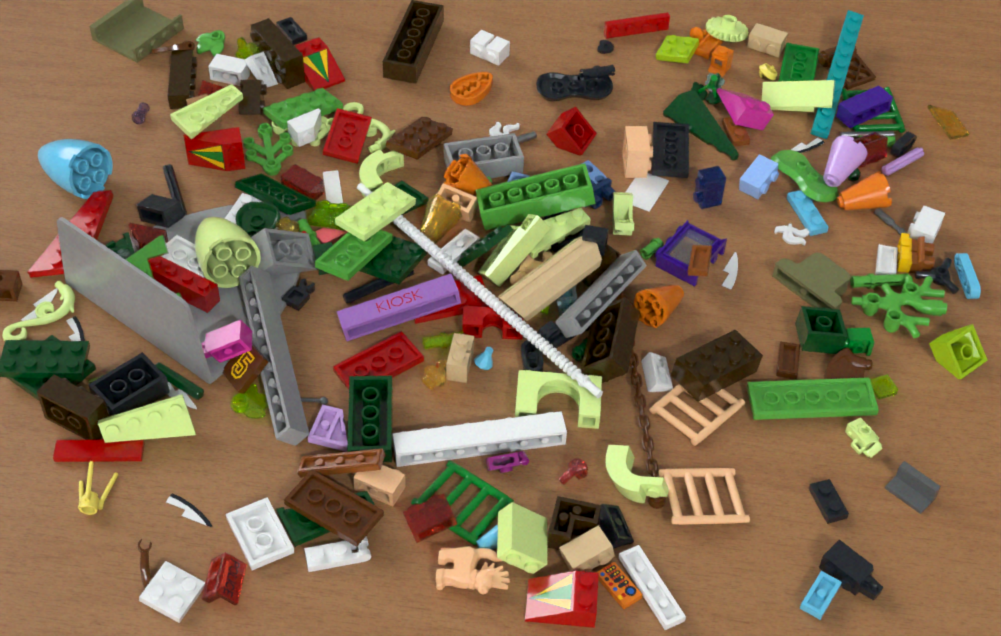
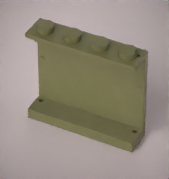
(134, 29)

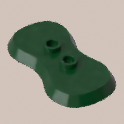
(257, 216)

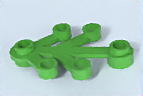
(270, 166)

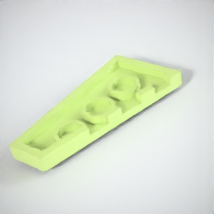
(560, 228)

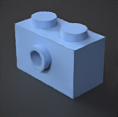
(759, 177)

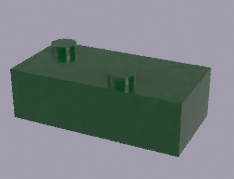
(371, 414)

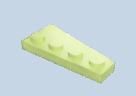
(205, 111)
(151, 421)

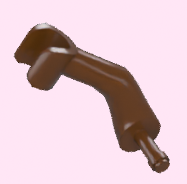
(144, 564)

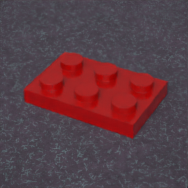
(347, 136)

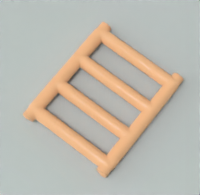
(708, 426)
(698, 517)

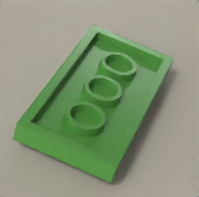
(302, 104)
(352, 254)

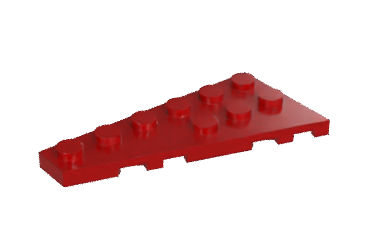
(88, 219)

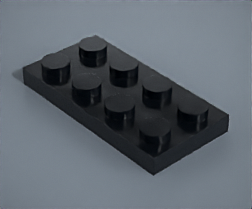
(670, 150)

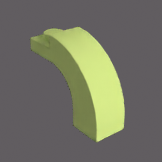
(376, 165)
(633, 487)

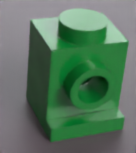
(859, 340)

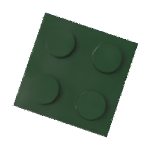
(821, 330)

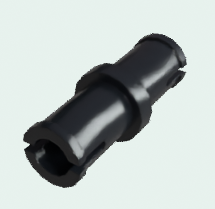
(597, 72)

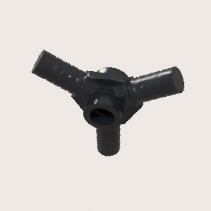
(940, 276)

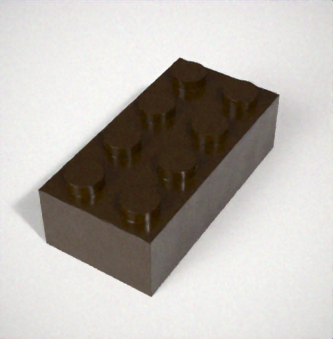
(281, 54)
(611, 341)
(716, 365)

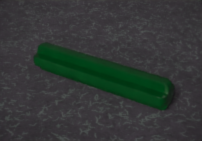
(181, 382)

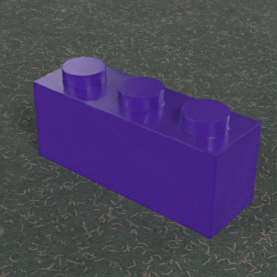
(864, 106)

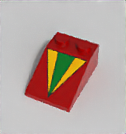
(319, 65)
(216, 149)
(563, 599)

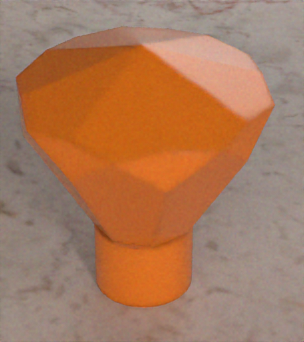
(697, 32)

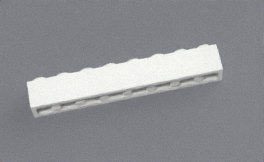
(479, 438)

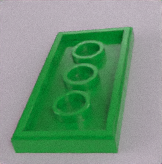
(799, 63)

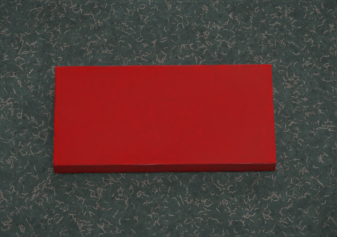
(382, 359)

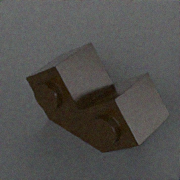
(253, 93)

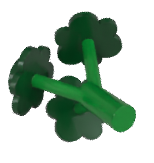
(712, 84)

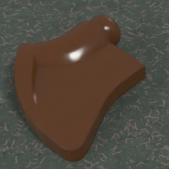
(186, 45)
(847, 365)

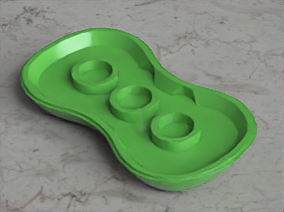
(807, 178)

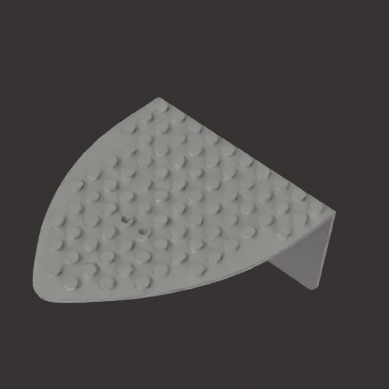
(151, 307)

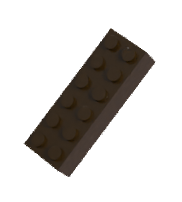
(413, 41)

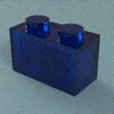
(709, 187)

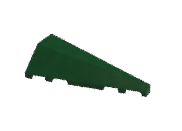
(691, 110)

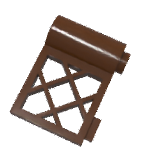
(825, 59)

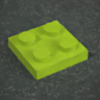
(677, 49)

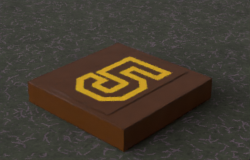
(245, 368)

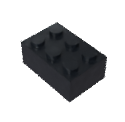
(131, 385)

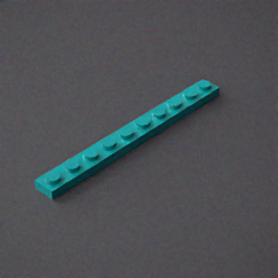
(838, 71)

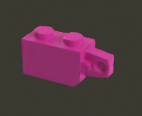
(228, 341)

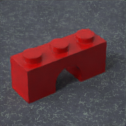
(479, 318)

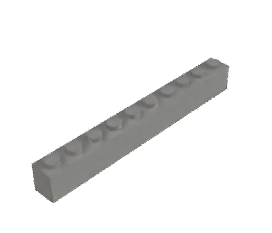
(270, 340)

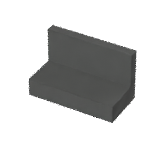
(913, 487)

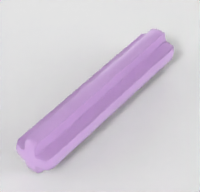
(902, 161)

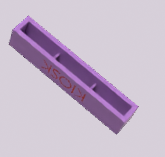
(399, 307)

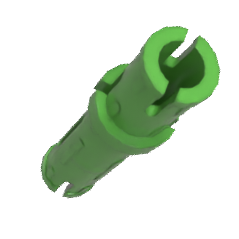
(872, 280)

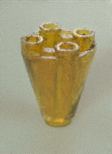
(439, 217)

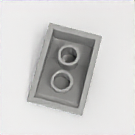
(284, 251)

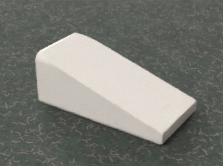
(261, 69)

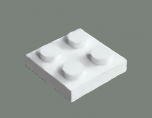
(172, 591)

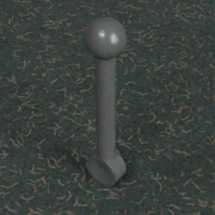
(323, 400)

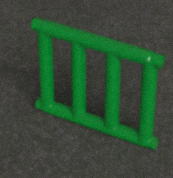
(894, 114)
(469, 478)

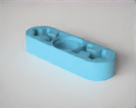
(967, 276)

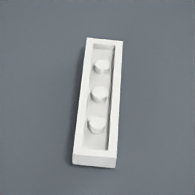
(652, 587)

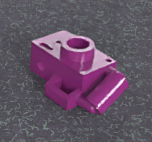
(507, 461)

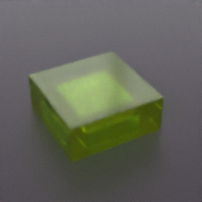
(883, 387)

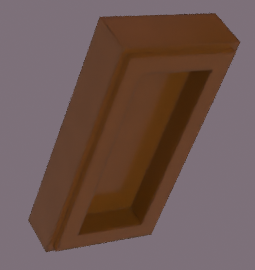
(788, 360)

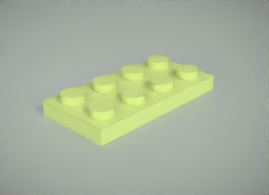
(375, 211)

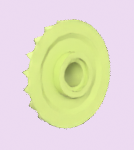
(727, 28)

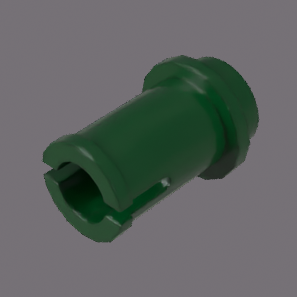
(578, 351)

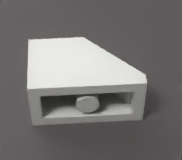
(305, 127)

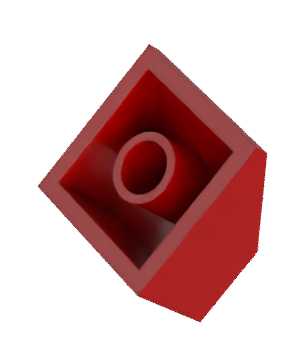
(572, 132)

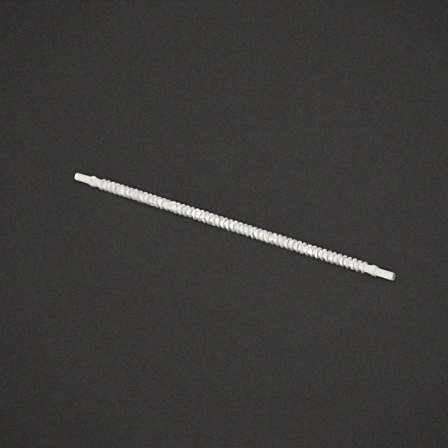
(493, 302)

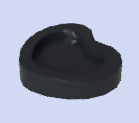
(605, 47)

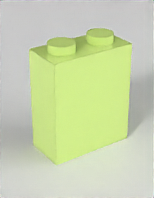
(522, 538)

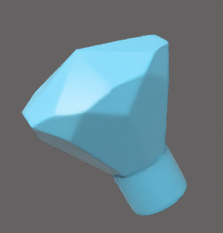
(485, 359)

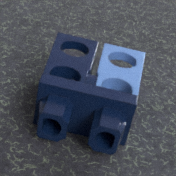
(600, 184)

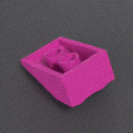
(746, 109)

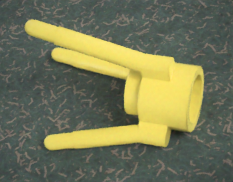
(90, 502)

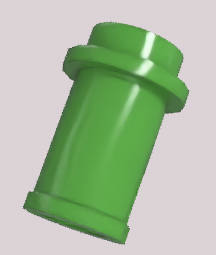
(651, 248)

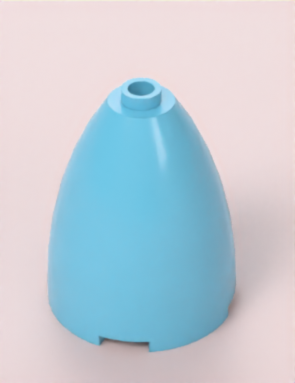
(76, 165)

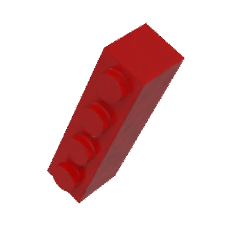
(193, 287)

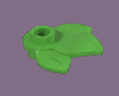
(211, 41)

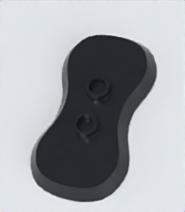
(560, 86)

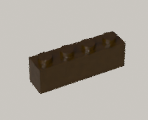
(182, 78)

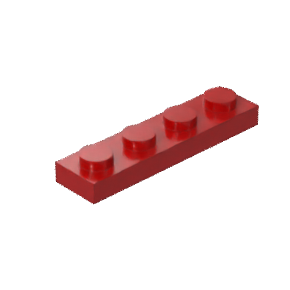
(636, 25)

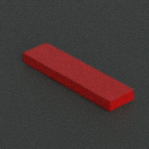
(98, 451)

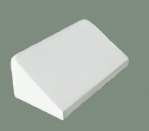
(656, 373)

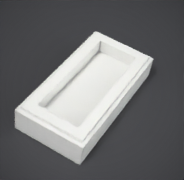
(886, 260)

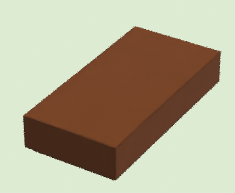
(700, 260)

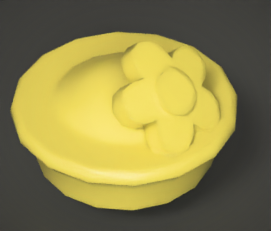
(768, 71)

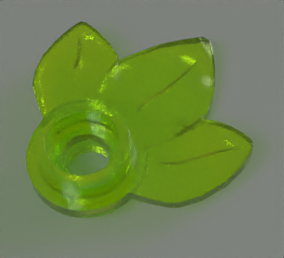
(246, 49)
(252, 402)

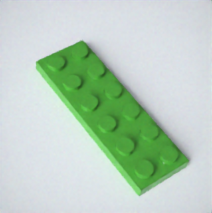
(812, 398)

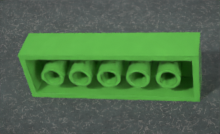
(535, 195)

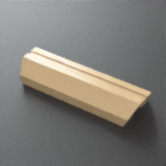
(552, 278)

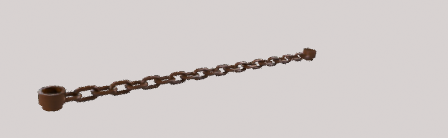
(653, 502)

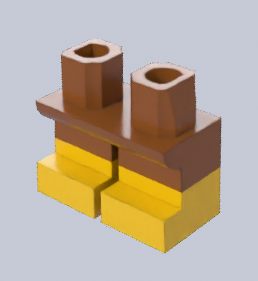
(912, 254)

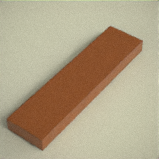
(342, 462)

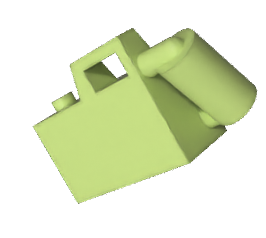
(863, 437)

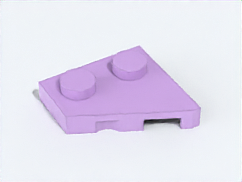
(329, 429)

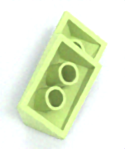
(798, 95)
(513, 249)

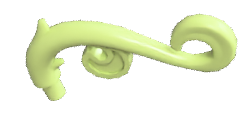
(375, 124)
(41, 310)

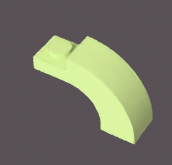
(622, 213)

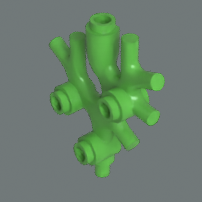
(911, 296)

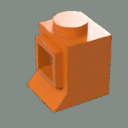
(721, 60)

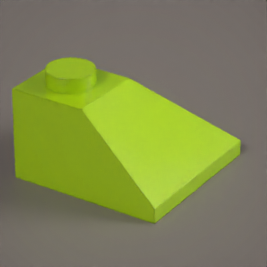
(959, 351)

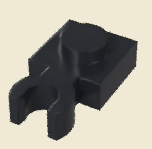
(298, 296)

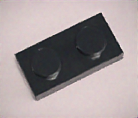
(292, 30)
(828, 501)

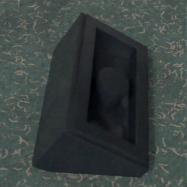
(614, 526)

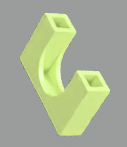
(535, 385)

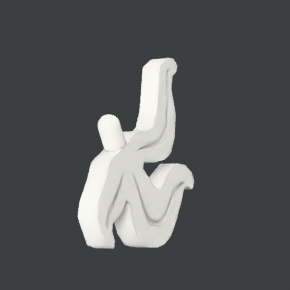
(495, 130)
(788, 232)

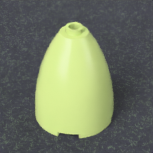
(224, 242)

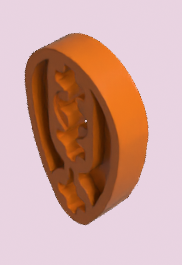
(475, 88)

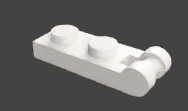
(336, 555)

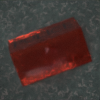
(224, 579)

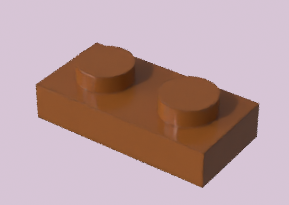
(736, 133)

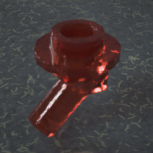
(577, 468)

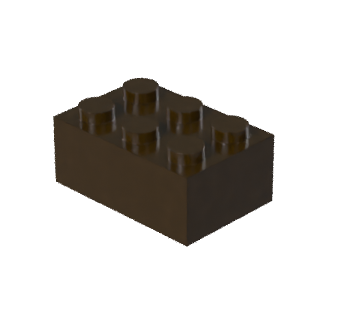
(72, 407)

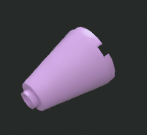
(843, 160)

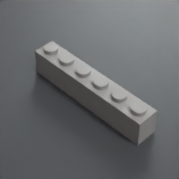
(600, 294)

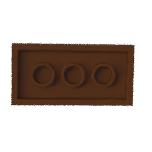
(419, 137)
(334, 507)

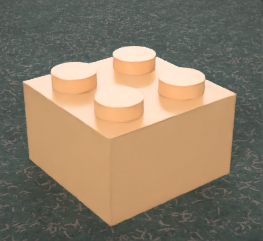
(637, 152)

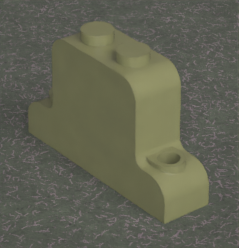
(814, 280)

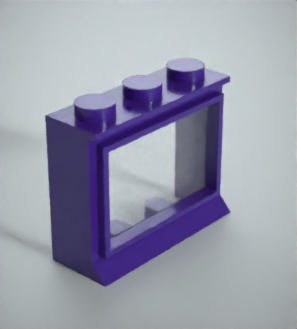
(676, 252)

